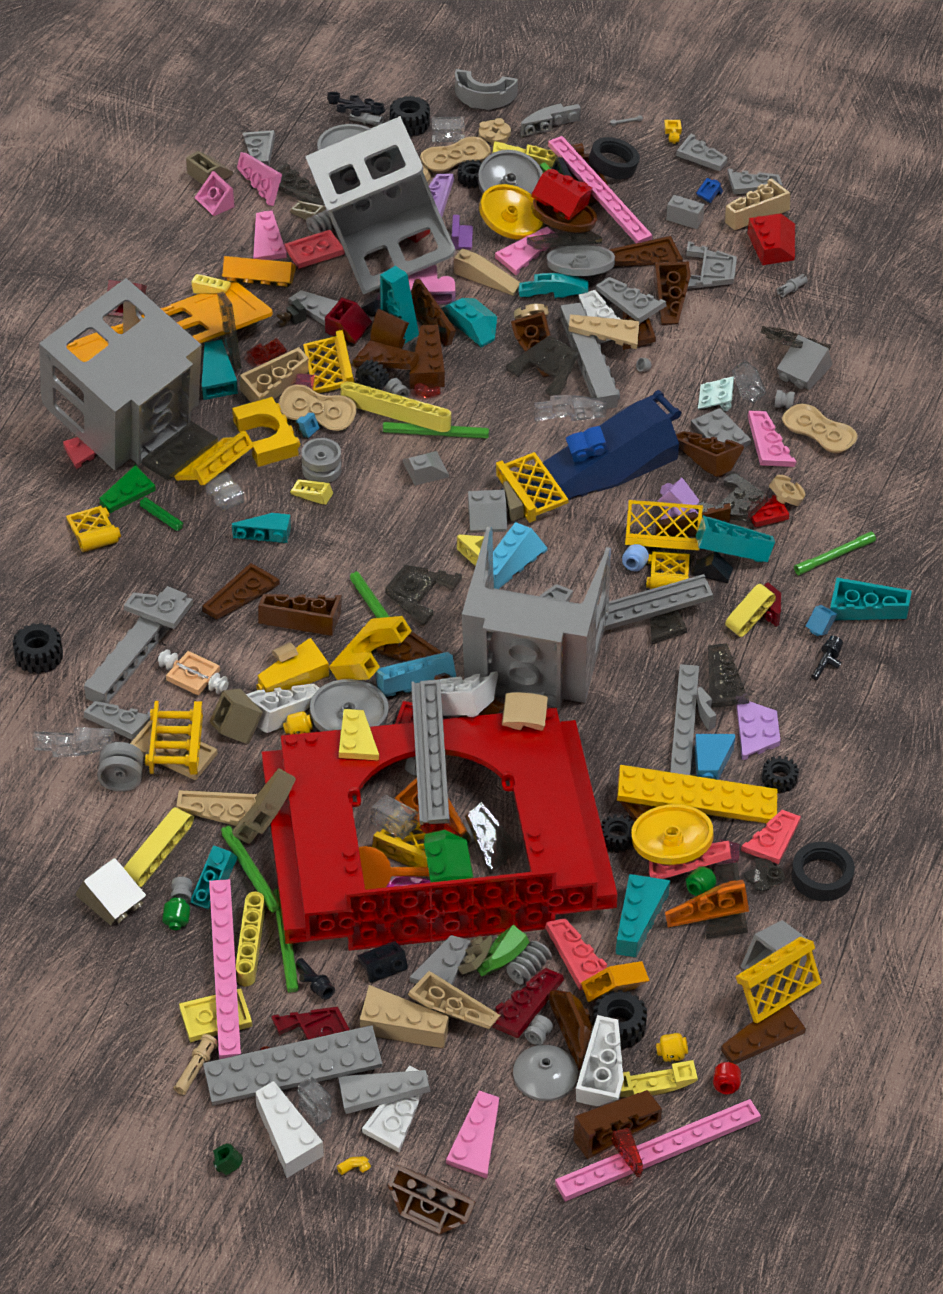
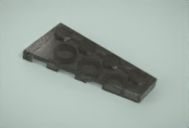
(297, 187)
(564, 239)
(229, 328)
(730, 924)

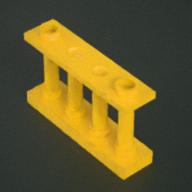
(192, 745)

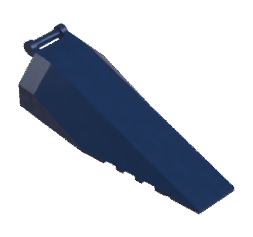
(637, 443)

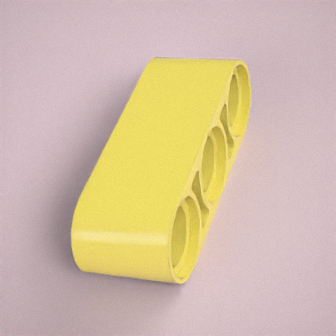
(750, 610)

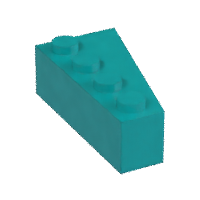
(397, 299)
(734, 540)
(868, 601)
(640, 908)

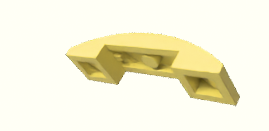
(660, 1082)

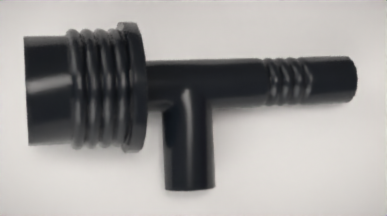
(831, 651)
(319, 984)

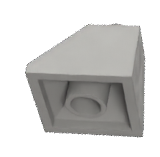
(425, 468)

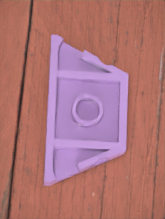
(757, 728)

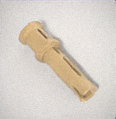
(199, 1056)

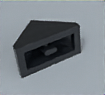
(713, 567)

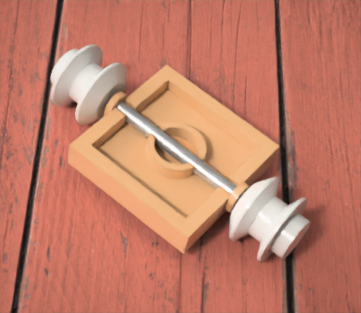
(192, 672)

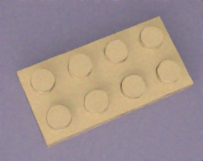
(207, 752)

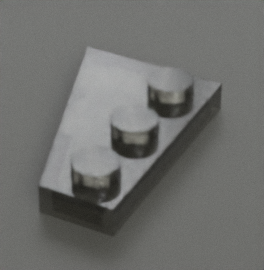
(667, 626)
(491, 838)

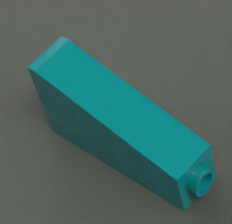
(218, 374)

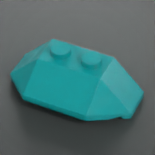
(472, 319)

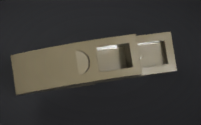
(266, 807)

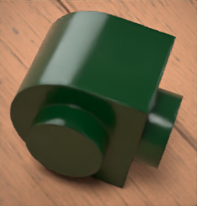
(227, 1159)

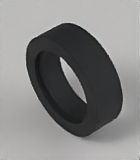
(610, 168)
(822, 891)

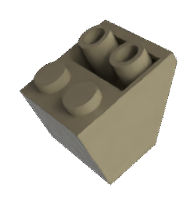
(201, 166)
(236, 715)

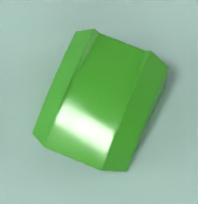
(503, 950)

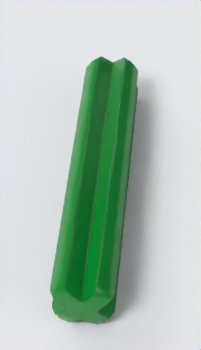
(161, 514)

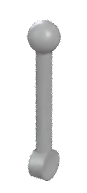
(613, 122)

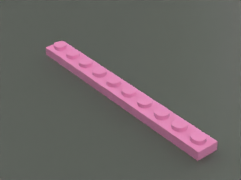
(600, 190)
(224, 969)
(659, 1149)

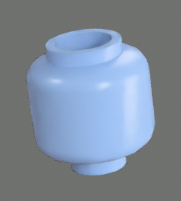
(635, 557)

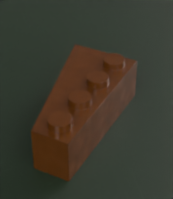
(595, 1127)

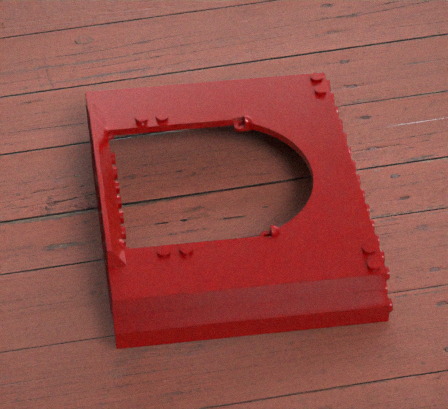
(320, 855)

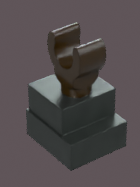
(295, 313)

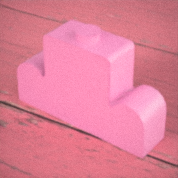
(441, 289)

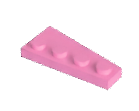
(267, 241)
(768, 442)

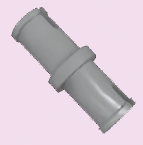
(366, 118)
(792, 285)

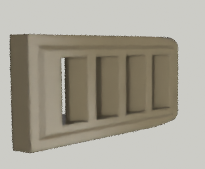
(308, 210)
(514, 504)

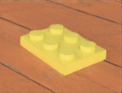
(201, 1016)

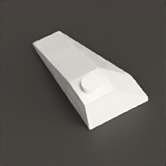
(281, 703)

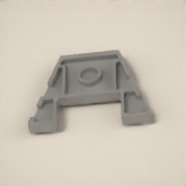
(717, 267)

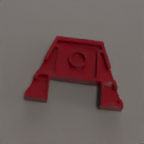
(313, 1024)

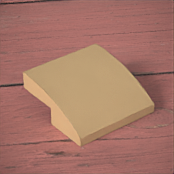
(524, 710)

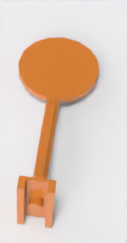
(378, 871)

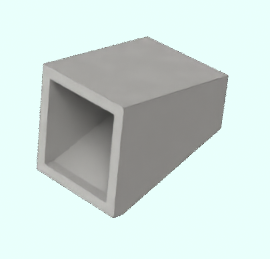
(805, 364)
(768, 942)

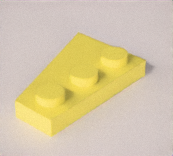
(356, 737)

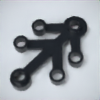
(355, 104)

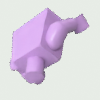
(677, 493)

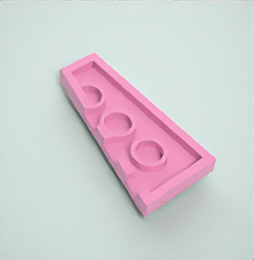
(261, 177)
(520, 253)
(475, 1139)

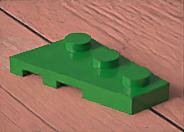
(127, 490)

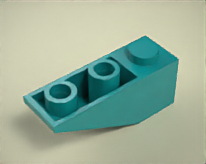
(268, 527)
(217, 867)

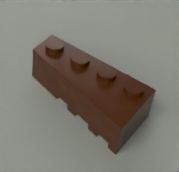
(430, 367)
(300, 613)

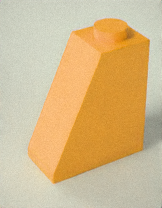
(615, 978)

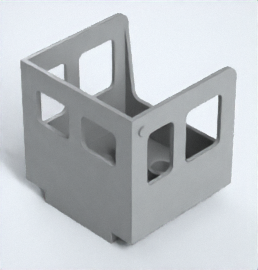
(379, 198)
(132, 389)
(532, 639)

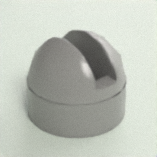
(643, 364)

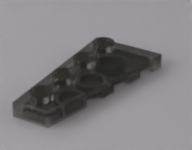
(724, 679)

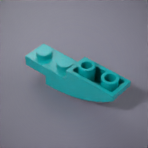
(560, 284)

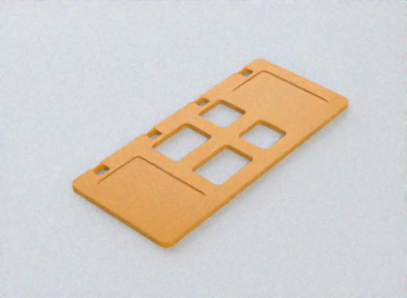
(203, 310)

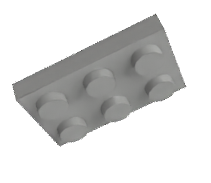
(721, 426)

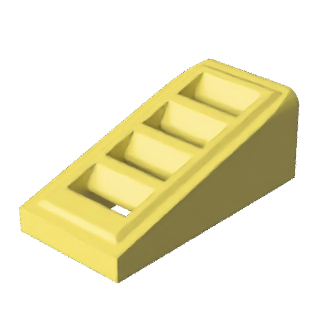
(207, 284)
(322, 495)

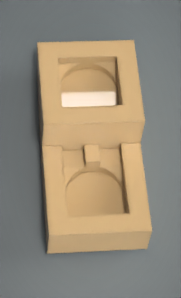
(285, 652)

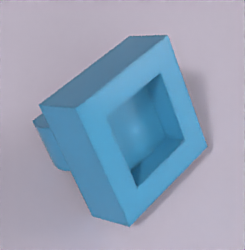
(308, 424)

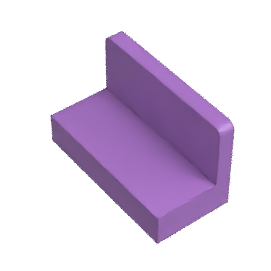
(461, 234)

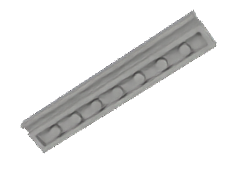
(658, 601)
(430, 752)

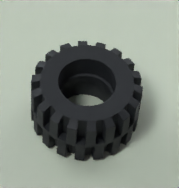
(413, 112)
(37, 648)
(626, 1006)

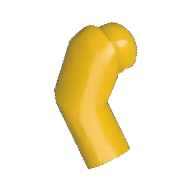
(352, 1162)

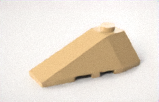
(484, 271)
(446, 999)

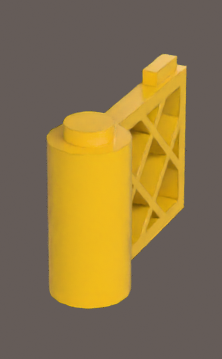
(94, 536)
(669, 575)

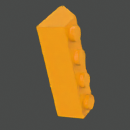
(258, 270)

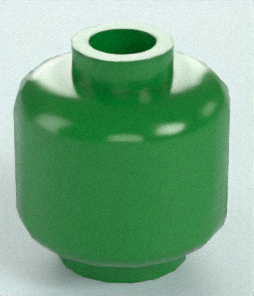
(700, 880)
(176, 913)

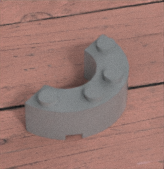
(482, 94)

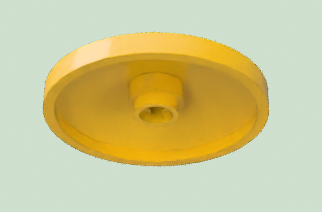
(509, 211)
(672, 834)

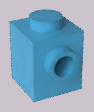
(821, 620)

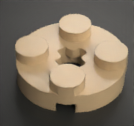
(488, 129)
(531, 310)
(787, 491)

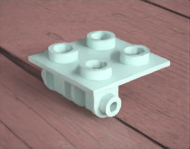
(716, 393)

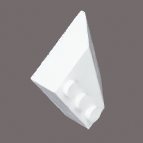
(467, 695)

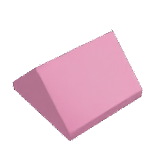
(215, 195)

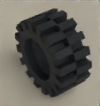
(468, 173)
(372, 375)
(780, 765)
(617, 824)

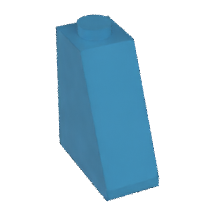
(712, 754)

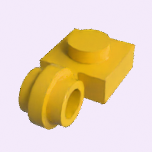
(673, 128)

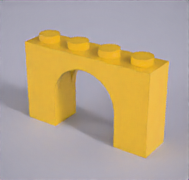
(267, 414)
(356, 659)

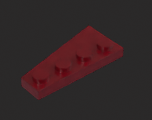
(526, 1003)

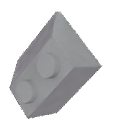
(487, 509)

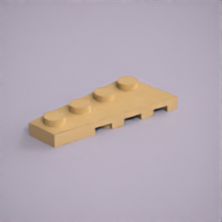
(606, 328)

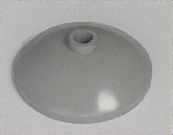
(545, 1081)

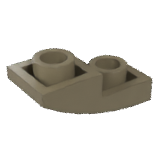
(476, 954)

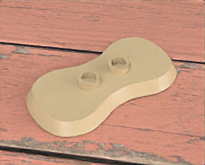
(446, 157)
(330, 411)
(809, 421)

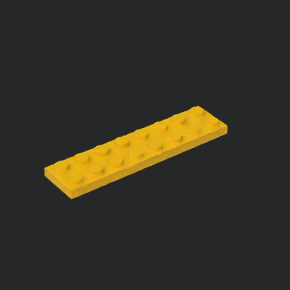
(705, 794)

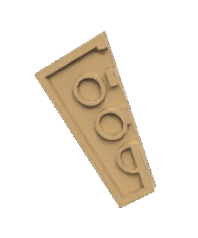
(216, 806)

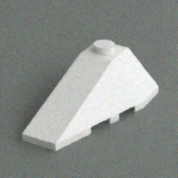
(602, 1067)

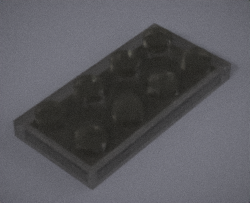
(179, 451)

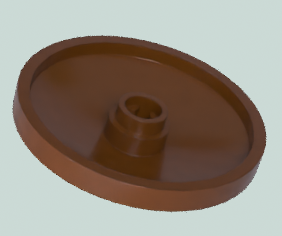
(581, 222)

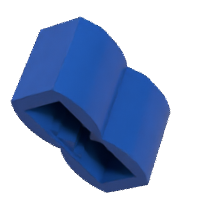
(587, 444)

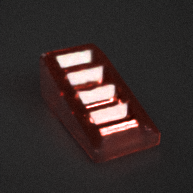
(626, 1147)

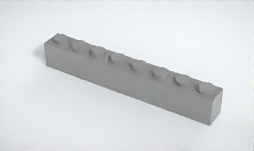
(590, 359)
(127, 655)

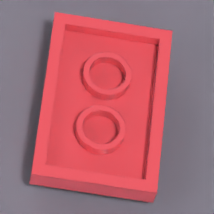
(314, 249)

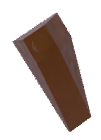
(531, 331)
(709, 453)

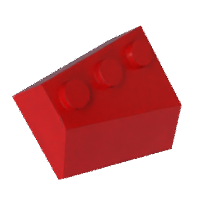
(562, 193)
(772, 238)

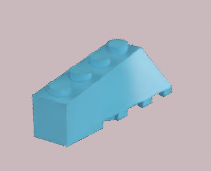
(514, 552)
(400, 675)

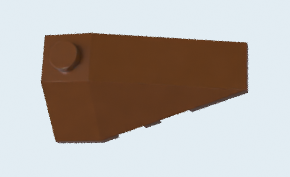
(671, 285)

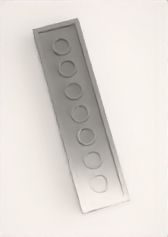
(292, 1063)

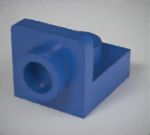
(709, 190)

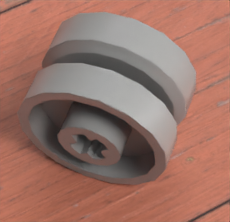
(321, 460)
(120, 766)

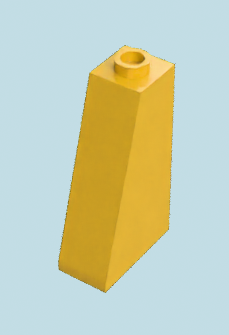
(299, 670)

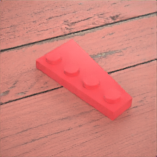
(716, 853)
(574, 952)

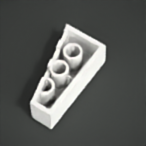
(289, 1132)

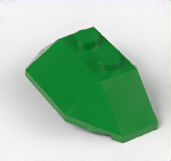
(447, 856)

